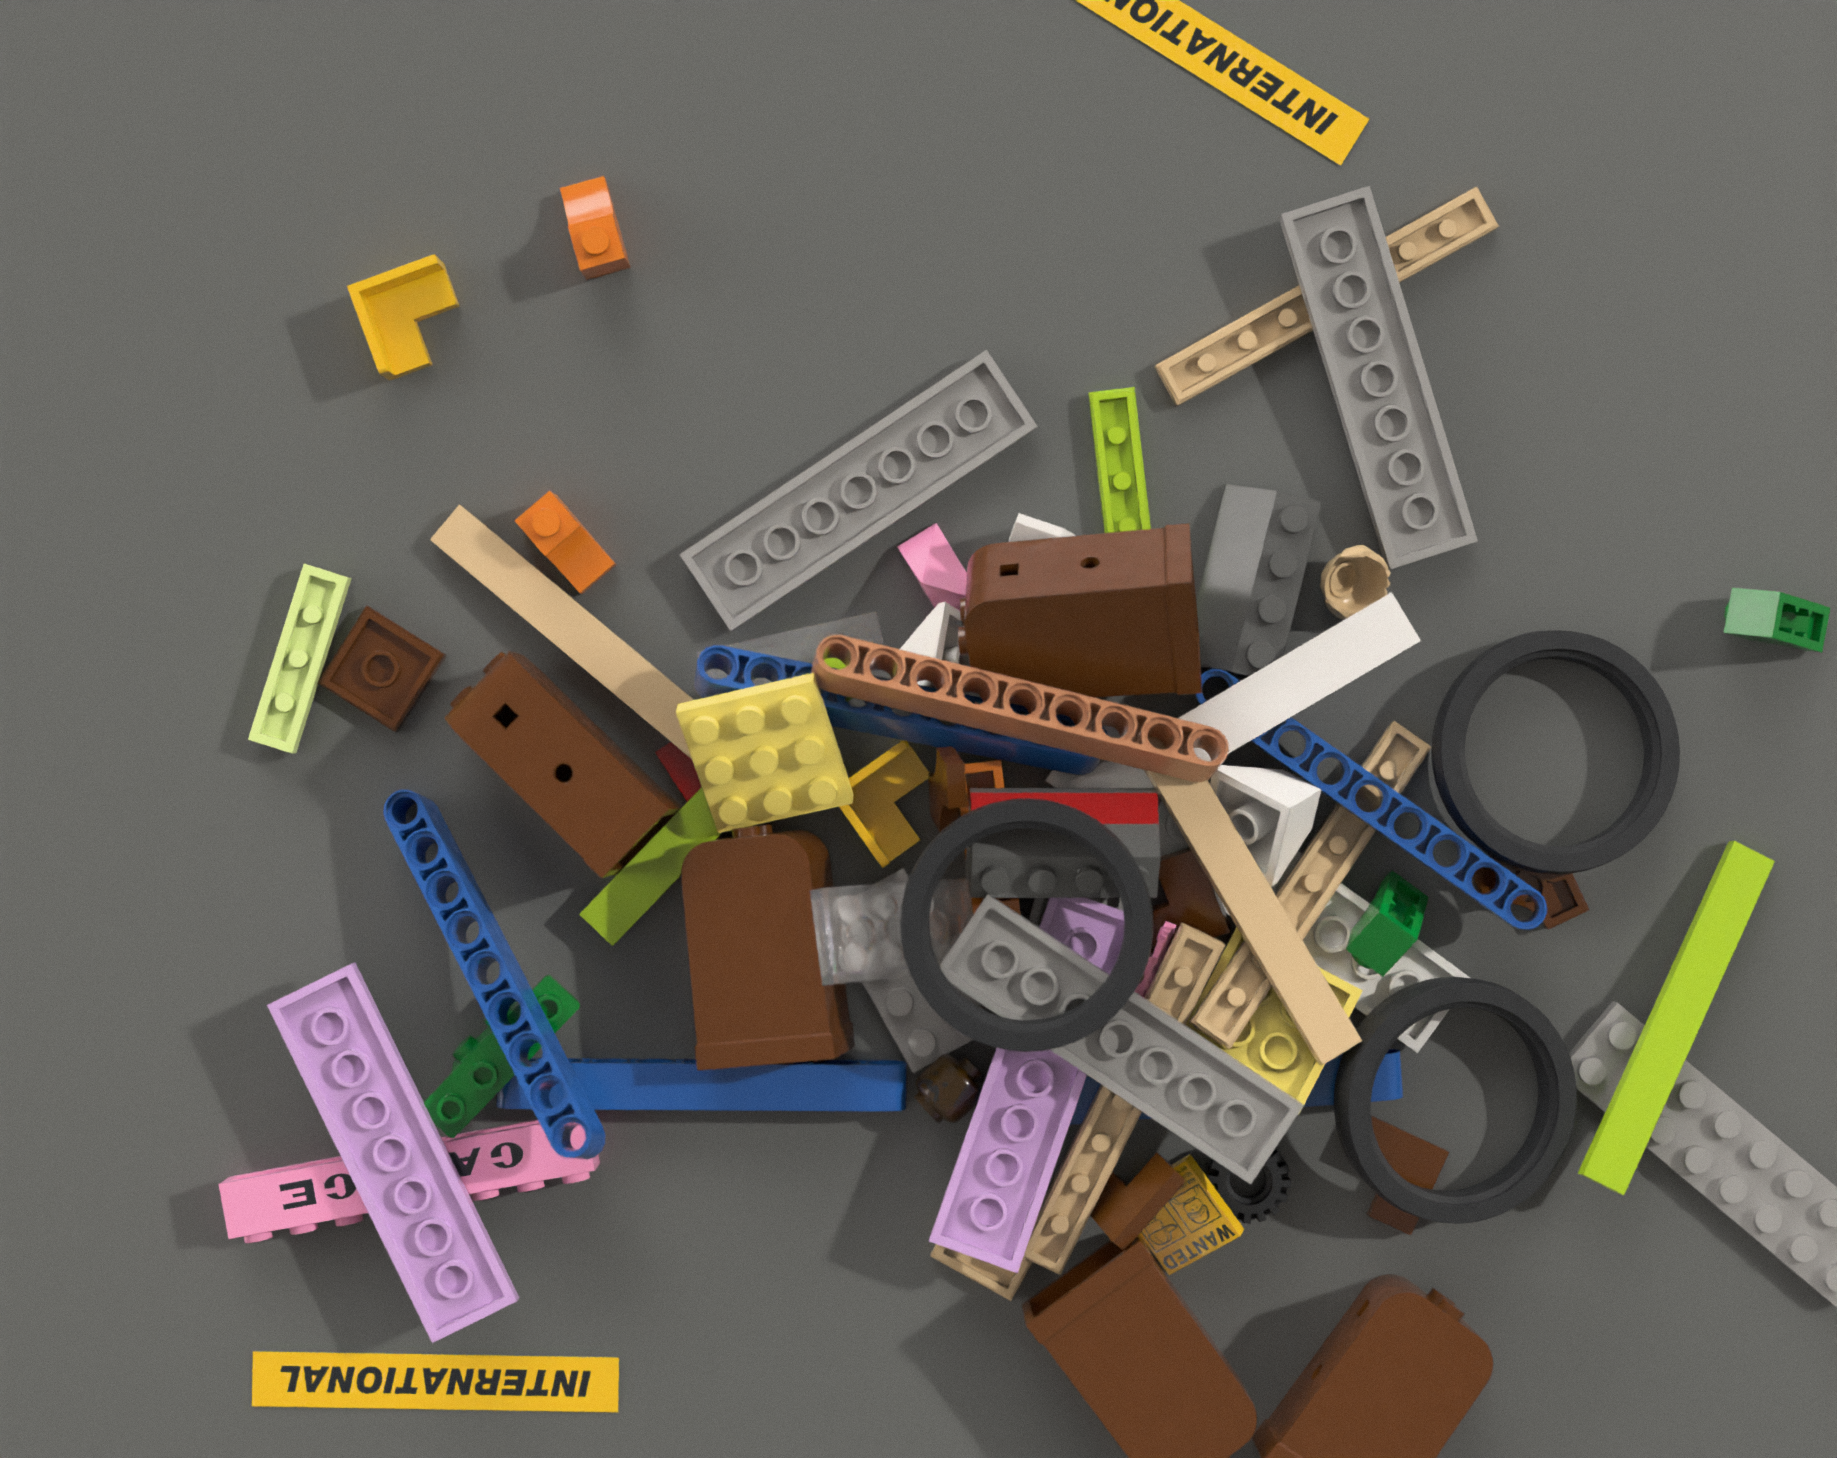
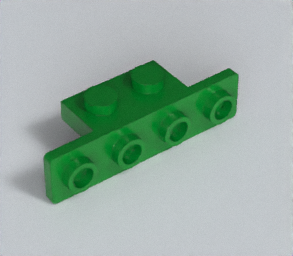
(482, 1065)

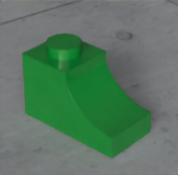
(1776, 619)
(1388, 925)

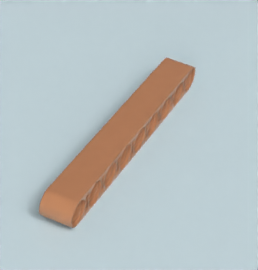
(997, 716)

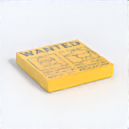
(1191, 1221)

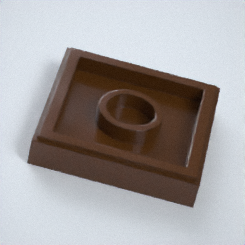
(382, 669)

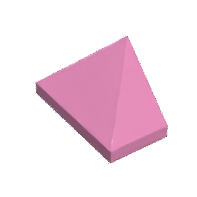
(935, 566)

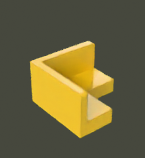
(393, 305)
(874, 799)

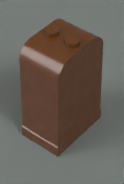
(1087, 612)
(561, 763)
(758, 951)
(1141, 1357)
(1383, 1380)

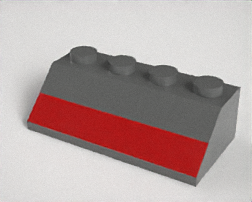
(1052, 865)

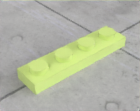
(299, 658)

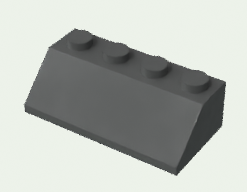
(1253, 577)

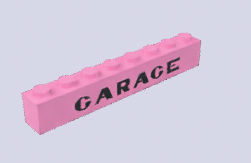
(324, 1190)

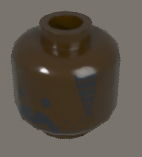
(949, 1088)

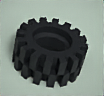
(1263, 1202)

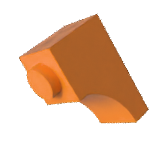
(594, 228)
(565, 541)

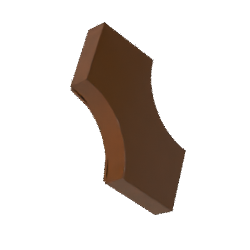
(947, 787)
(1559, 890)

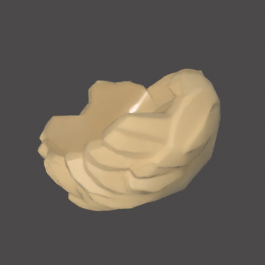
(1354, 581)

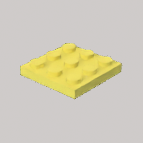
(765, 753)
(1270, 1038)

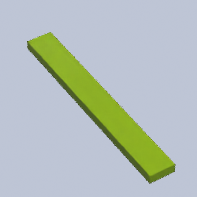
(655, 865)
(1676, 1017)

